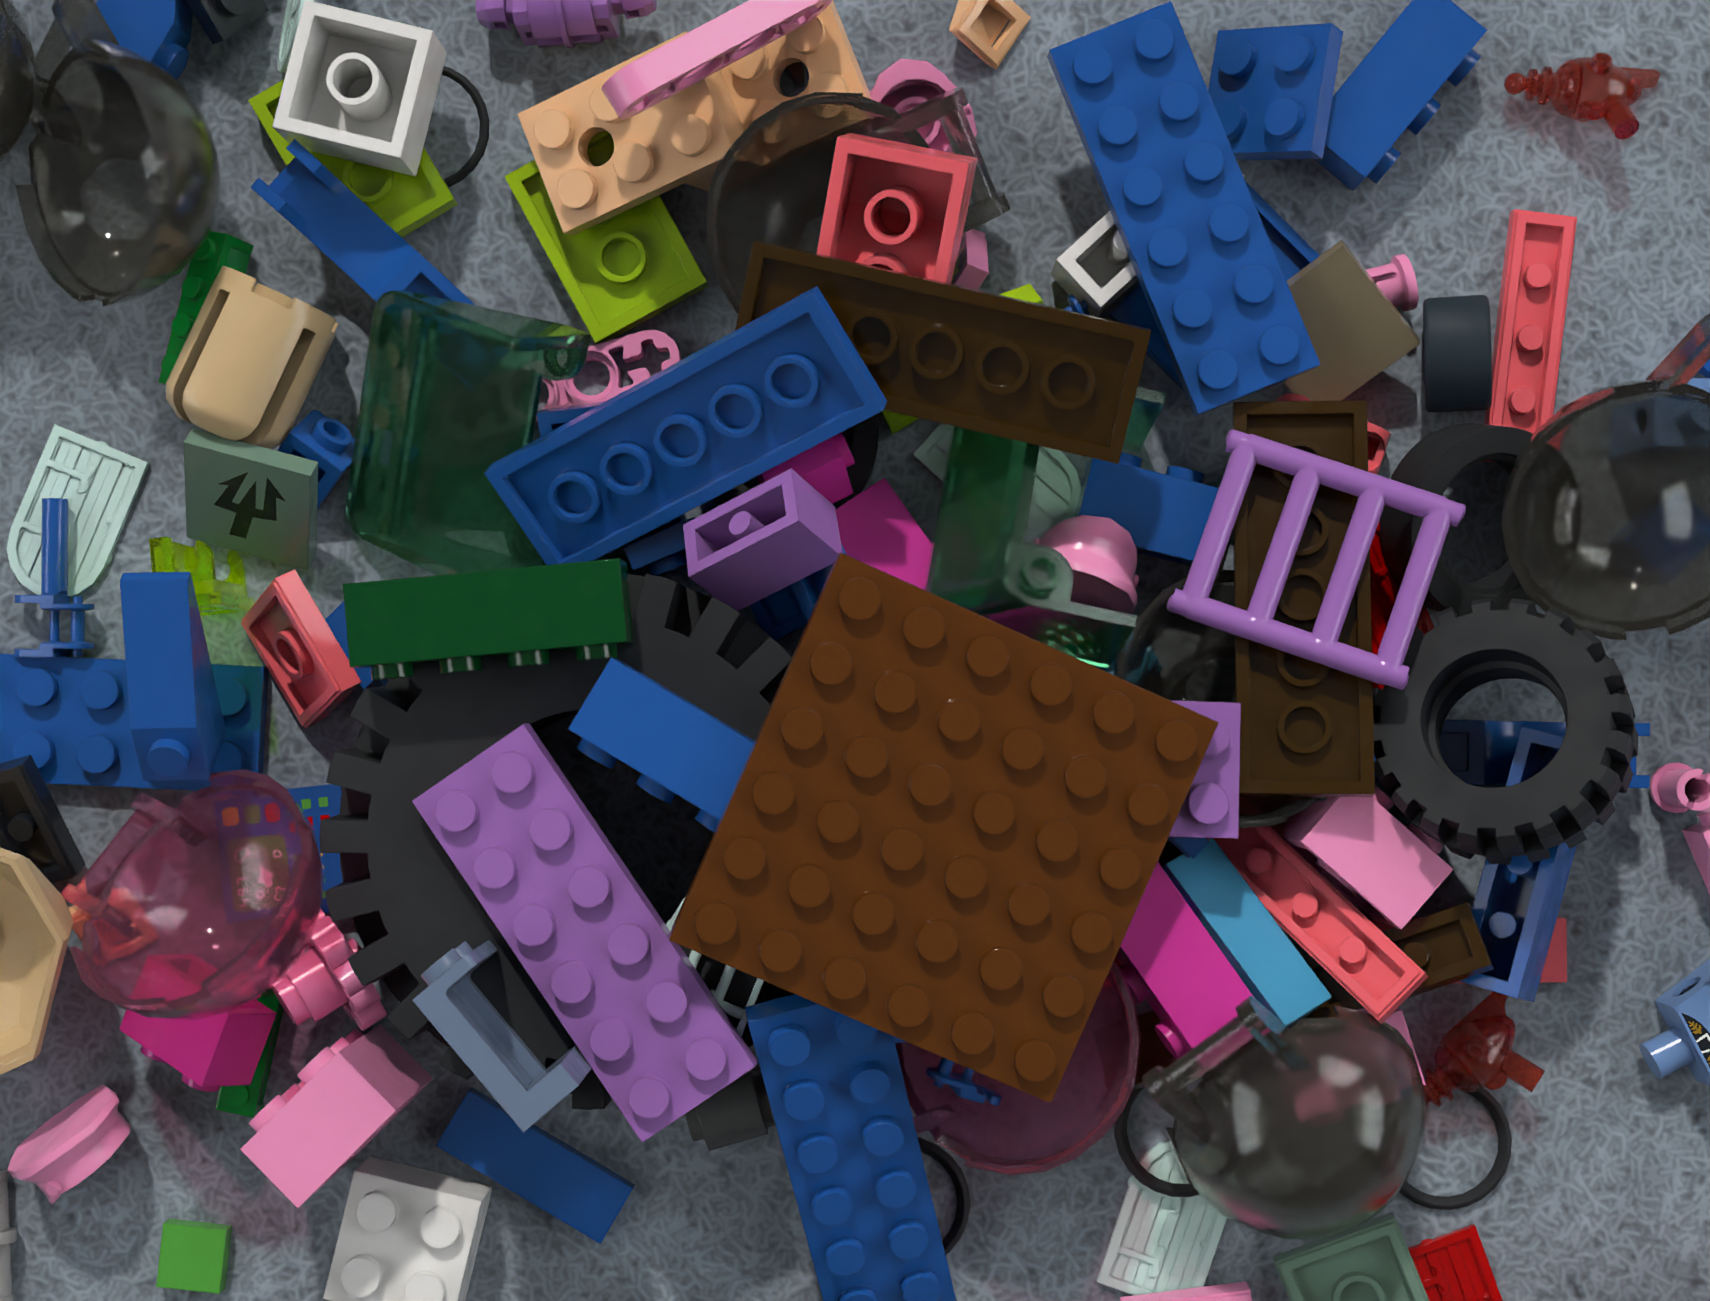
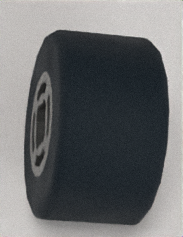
(1457, 353)

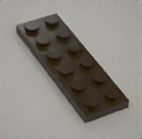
(968, 351)
(1301, 721)

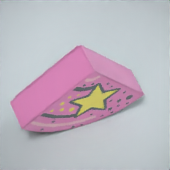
(971, 261)

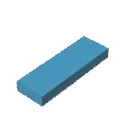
(1247, 934)

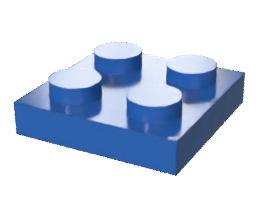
(1275, 89)

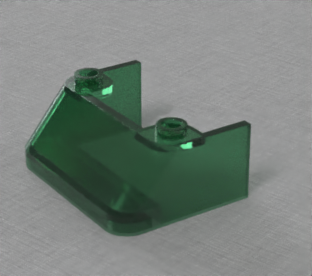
(982, 549)

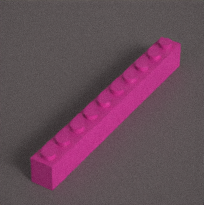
(1166, 947)

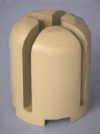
(248, 361)

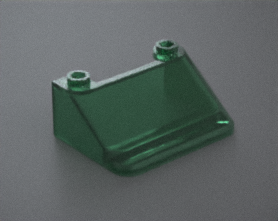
(438, 406)

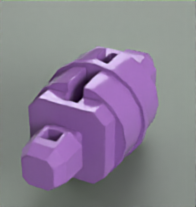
(561, 21)

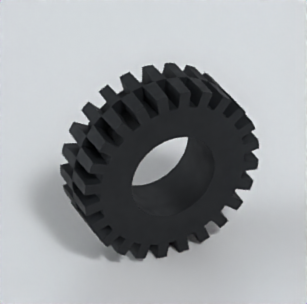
(422, 728)

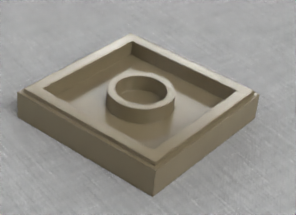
(1349, 326)

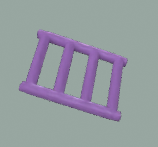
(1372, 494)

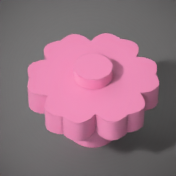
(326, 981)

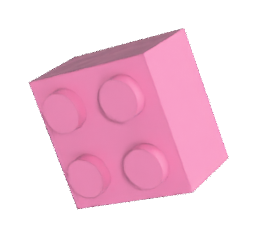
(1369, 855)

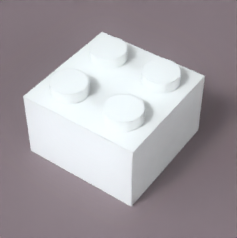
(360, 87)
(407, 1235)

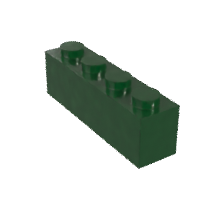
(488, 615)

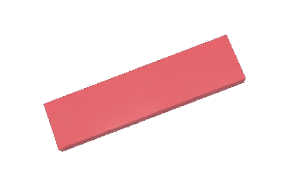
(1530, 319)
(1324, 921)

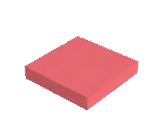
(299, 649)

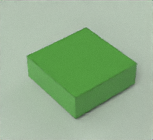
(194, 1256)

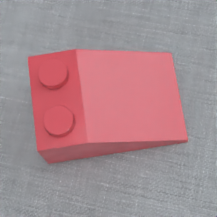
(896, 206)

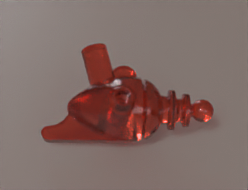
(1588, 90)
(1479, 1054)

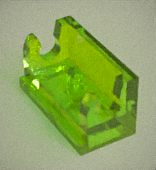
(212, 595)

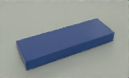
(535, 1166)

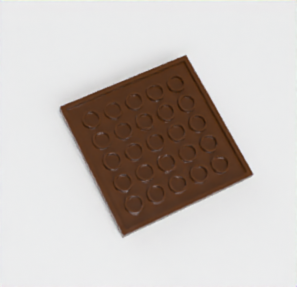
(943, 828)

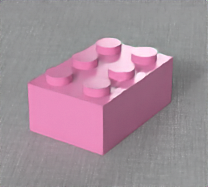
(333, 1111)

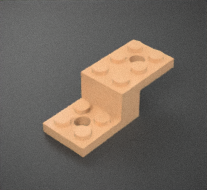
(679, 136)

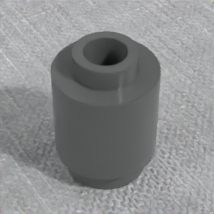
(732, 1114)

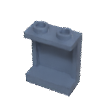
(488, 1041)

